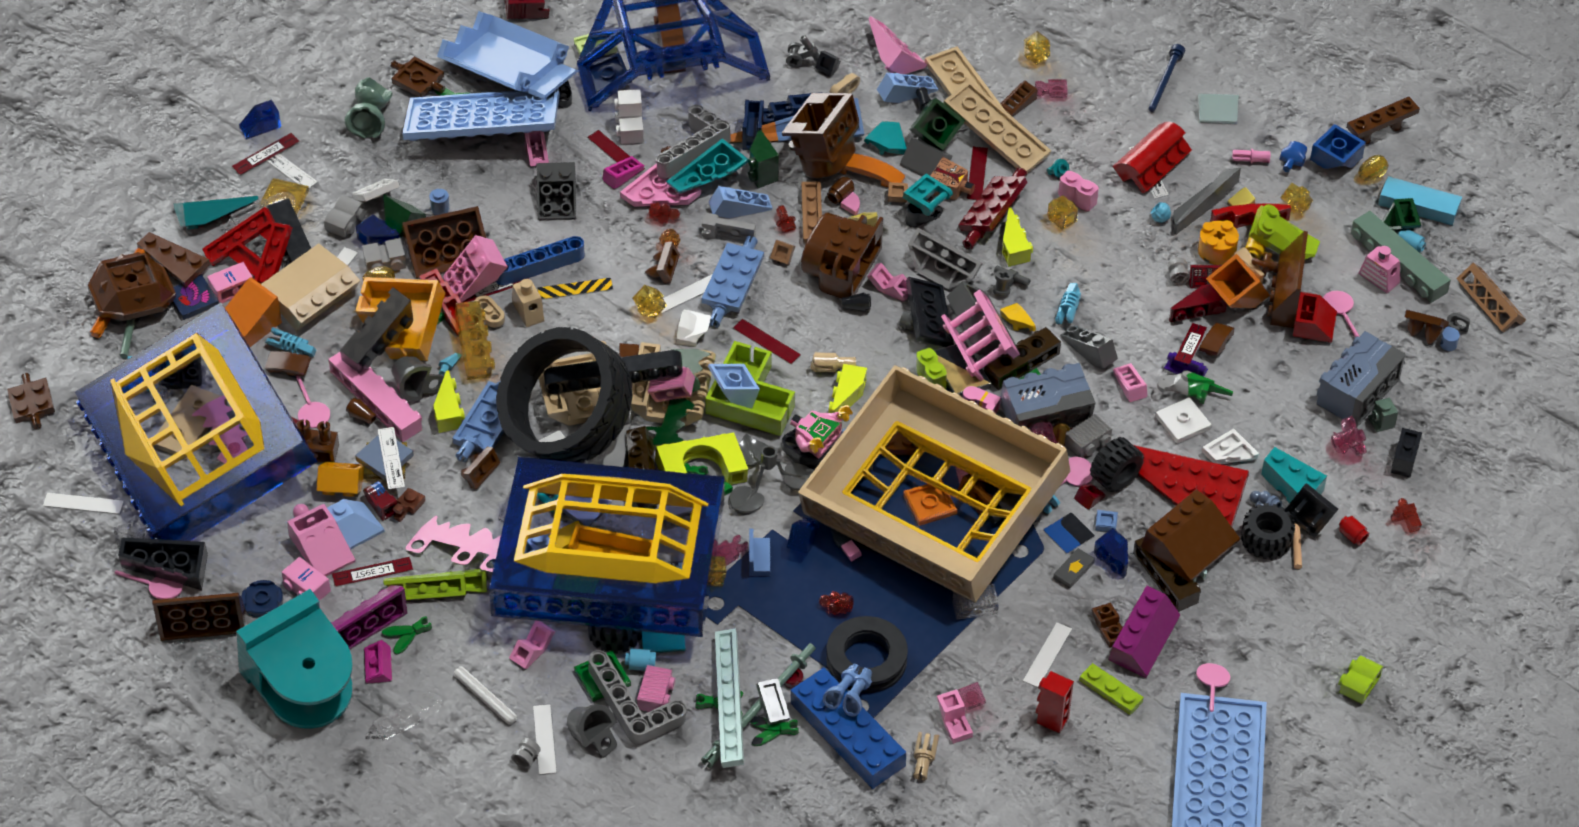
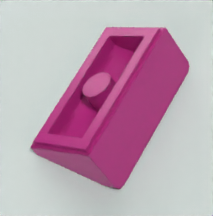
(378, 662)

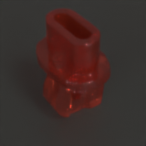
(785, 223)

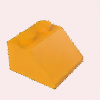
(340, 477)

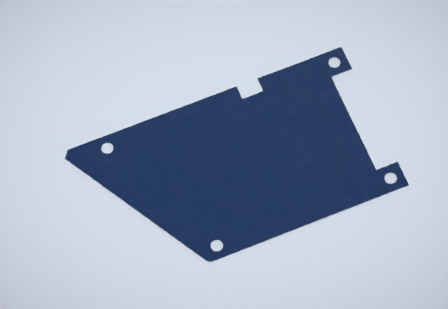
(879, 585)

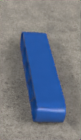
(542, 260)

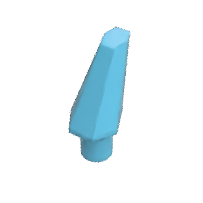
(447, 363)

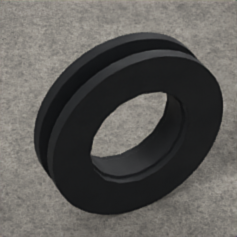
(868, 629)

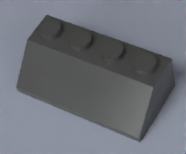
(961, 300)

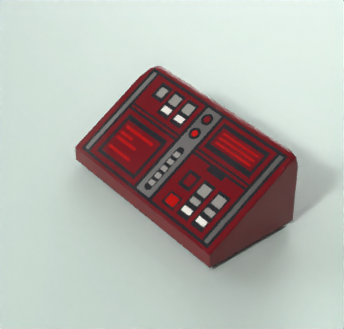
(1199, 273)

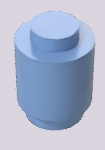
(439, 201)

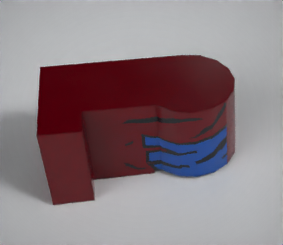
(380, 500)

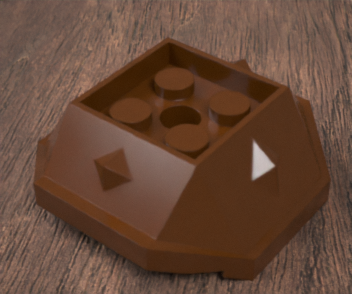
(130, 287)

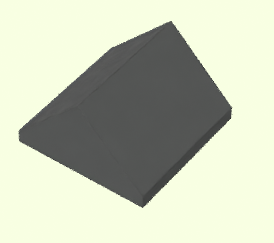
(922, 157)

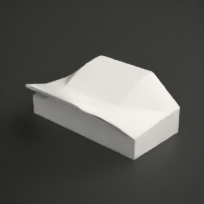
(691, 327)

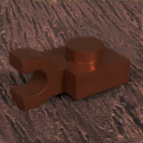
(410, 502)

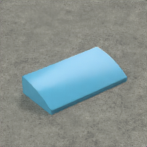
(1428, 201)

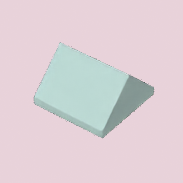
(1218, 108)

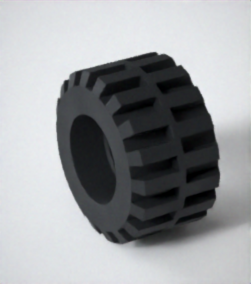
(1117, 464)
(1265, 543)

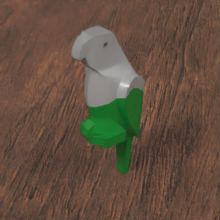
(1191, 385)

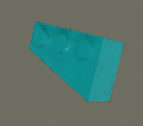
(1290, 474)

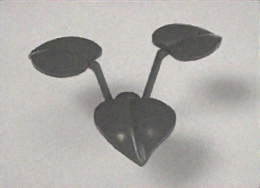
(754, 451)

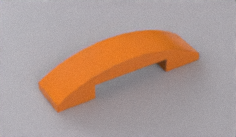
(874, 168)

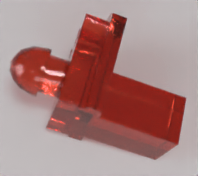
(1408, 513)

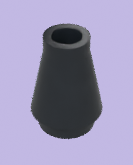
(857, 302)

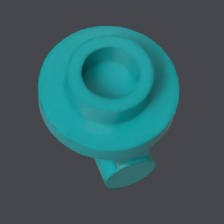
(1058, 168)

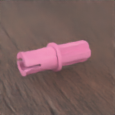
(1251, 156)

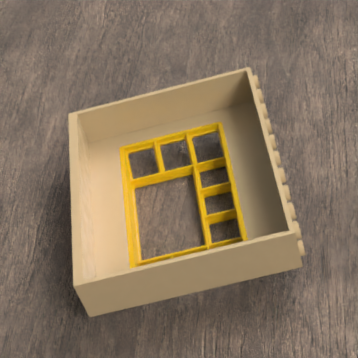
(962, 437)

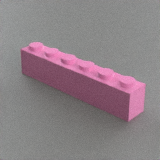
(378, 397)

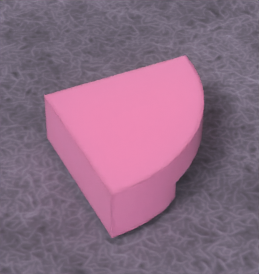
(851, 204)

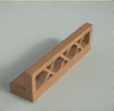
(1491, 288)

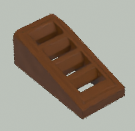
(1025, 90)

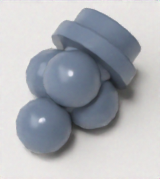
(1264, 497)

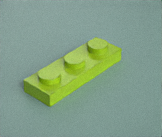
(1111, 689)

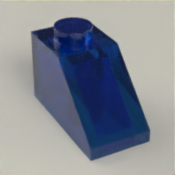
(260, 119)

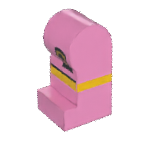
(982, 398)

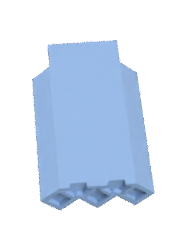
(509, 55)

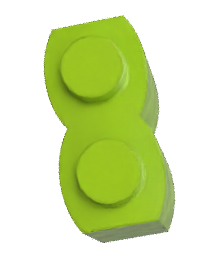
(929, 367)
(1360, 679)

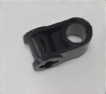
(916, 218)

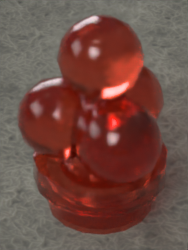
(662, 213)
(837, 602)

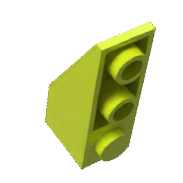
(1015, 244)
(850, 387)
(446, 406)

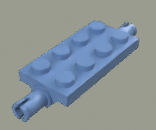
(732, 279)
(480, 426)

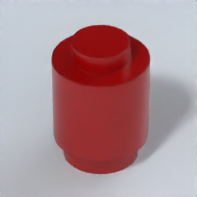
(1353, 530)

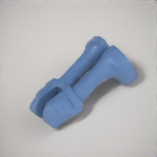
(852, 703)

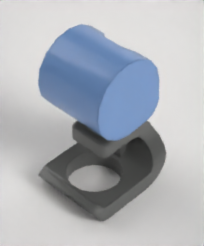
(1451, 333)

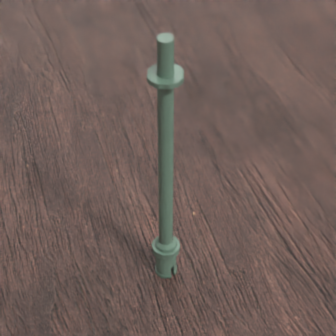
(798, 661)

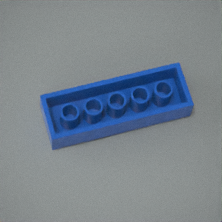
(855, 738)

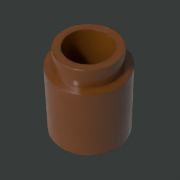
(840, 190)

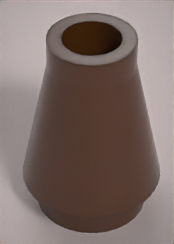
(359, 410)

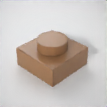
(896, 191)
(782, 252)

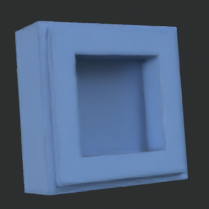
(1106, 520)

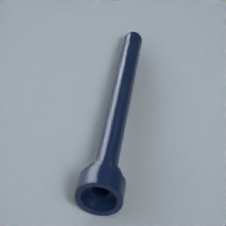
(1176, 53)

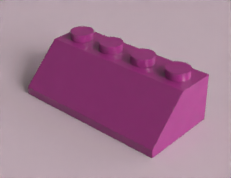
(372, 615)
(1145, 632)

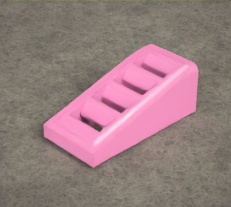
(1132, 383)

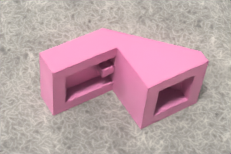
(888, 284)
(529, 649)
(954, 717)

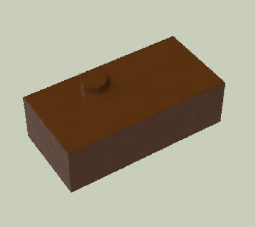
(672, 37)

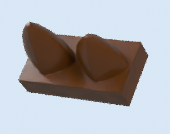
(667, 263)
(1433, 325)
(481, 467)
(977, 492)

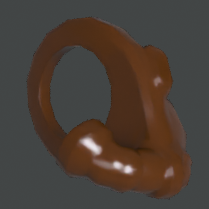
(1265, 263)

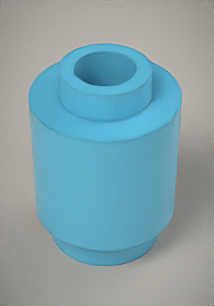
(1413, 239)
(639, 659)

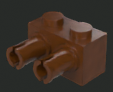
(322, 442)

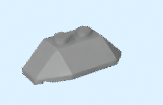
(941, 261)

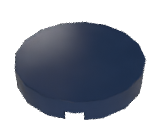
(261, 598)

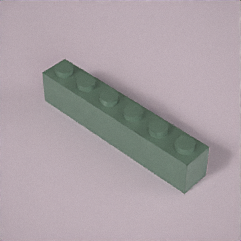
(1413, 266)

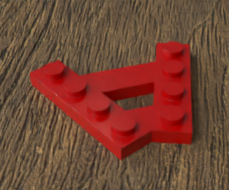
(234, 242)

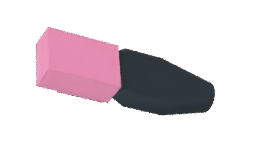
(846, 544)

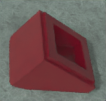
(1089, 496)

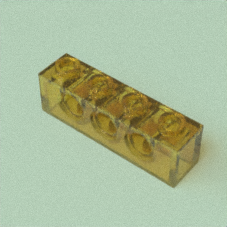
(475, 366)

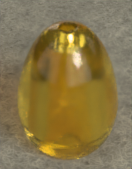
(1373, 168)
(379, 272)

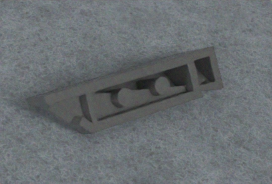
(1205, 199)

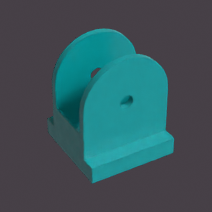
(297, 663)

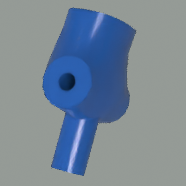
(1293, 155)

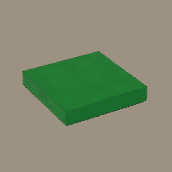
(588, 682)

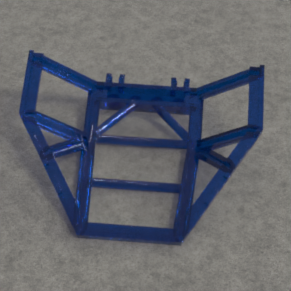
(668, 58)

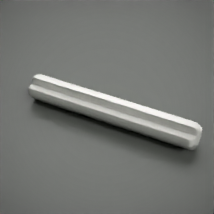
(485, 695)

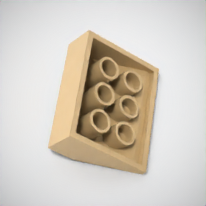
(311, 285)

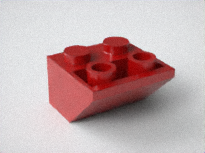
(1314, 318)

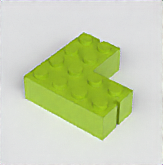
(772, 404)

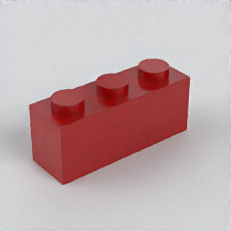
(1054, 701)

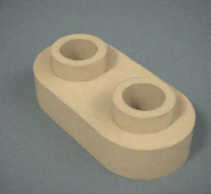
(847, 84)
(493, 313)

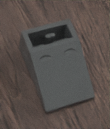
(556, 190)

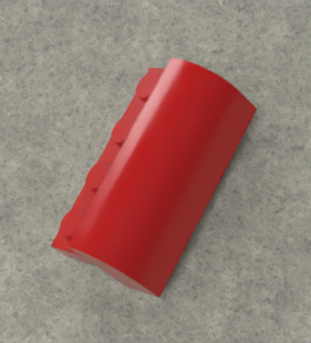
(1153, 156)

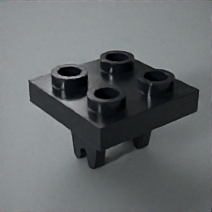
(1311, 510)

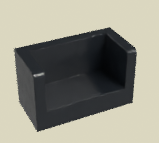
(1406, 452)

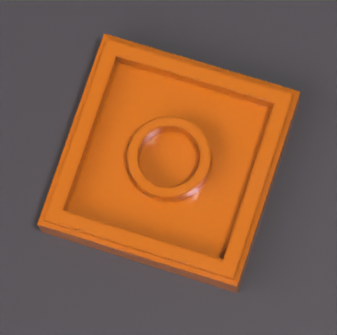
(929, 503)

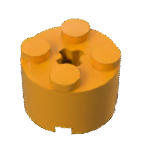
(1218, 241)

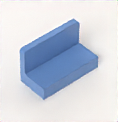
(759, 555)

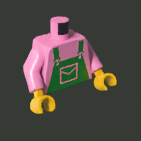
(819, 430)

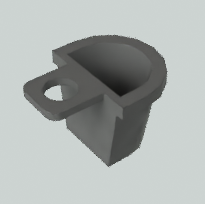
(414, 378)
(592, 725)

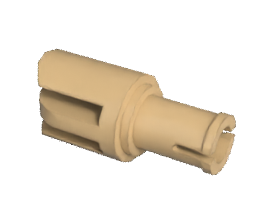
(830, 362)
(924, 756)

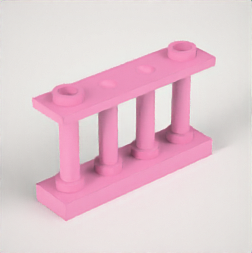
(998, 332)

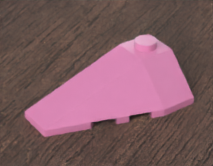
(894, 51)

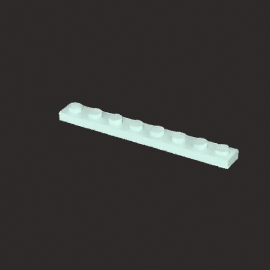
(729, 698)

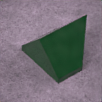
(398, 212)
(1402, 215)

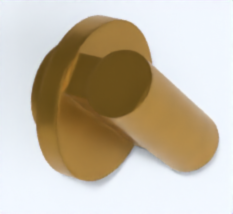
(1060, 432)

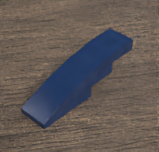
(784, 109)

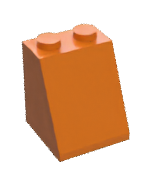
(1238, 284)
(254, 311)

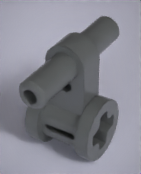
(800, 52)
(1006, 278)

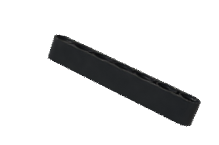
(587, 374)

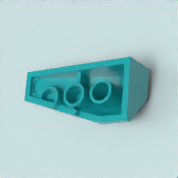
(709, 166)
(201, 212)

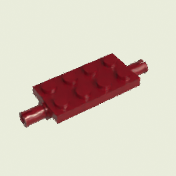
(991, 206)

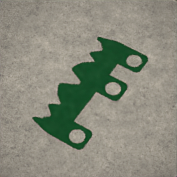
(677, 408)

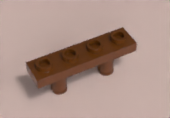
(1390, 115)

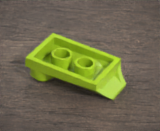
(1277, 232)

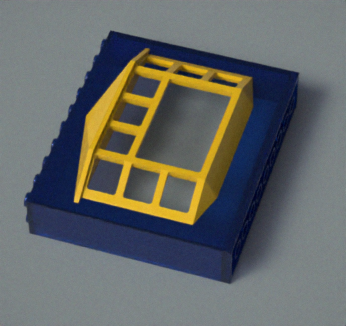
(278, 444)
(602, 586)

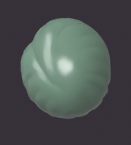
(372, 92)
(365, 120)

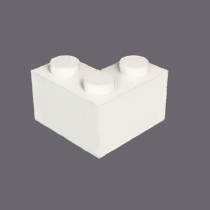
(629, 117)

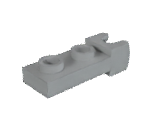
(726, 228)

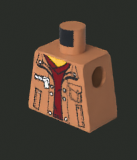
(953, 177)

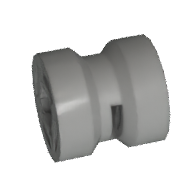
(1178, 271)
(527, 751)

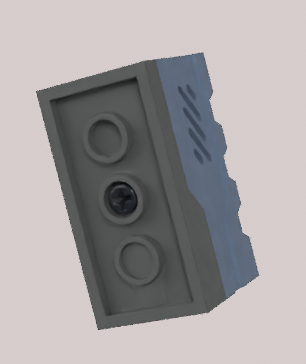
(1360, 378)
(1048, 397)

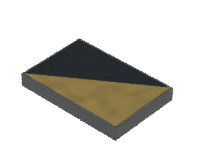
(957, 375)

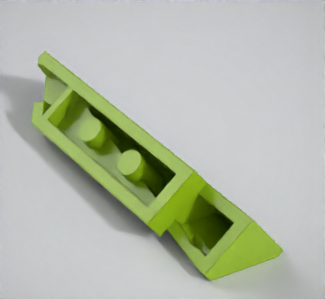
(441, 584)

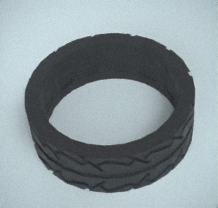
(525, 369)

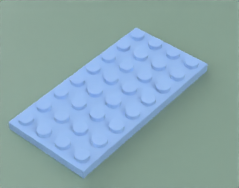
(479, 114)
(1219, 762)

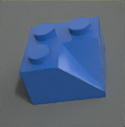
(1337, 149)

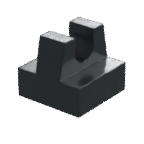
(827, 63)

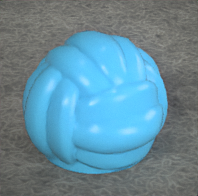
(1161, 212)

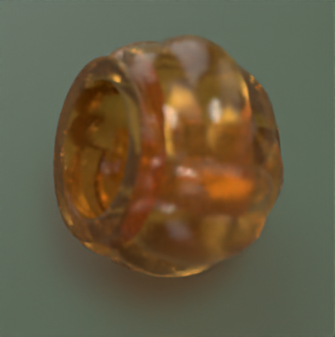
(668, 236)

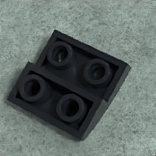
(185, 377)

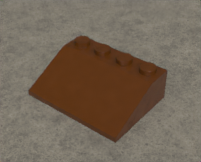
(440, 238)
(1288, 283)
(1190, 536)
(199, 616)

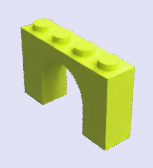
(721, 449)

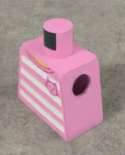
(1381, 269)

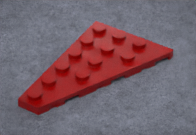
(1181, 475)

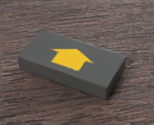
(1074, 568)

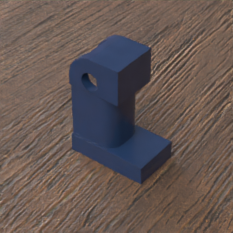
(752, 122)

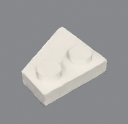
(1229, 449)

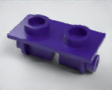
(1178, 367)

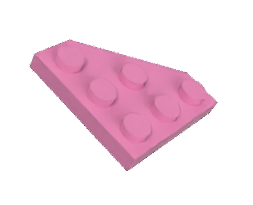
(651, 189)

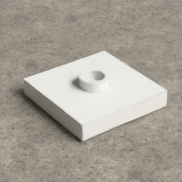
(375, 190)
(1183, 420)

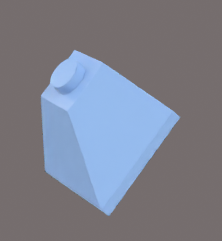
(736, 383)
(355, 522)

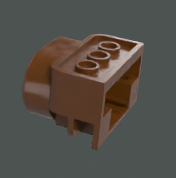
(824, 133)
(841, 253)

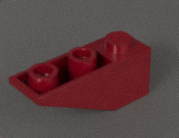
(1199, 303)

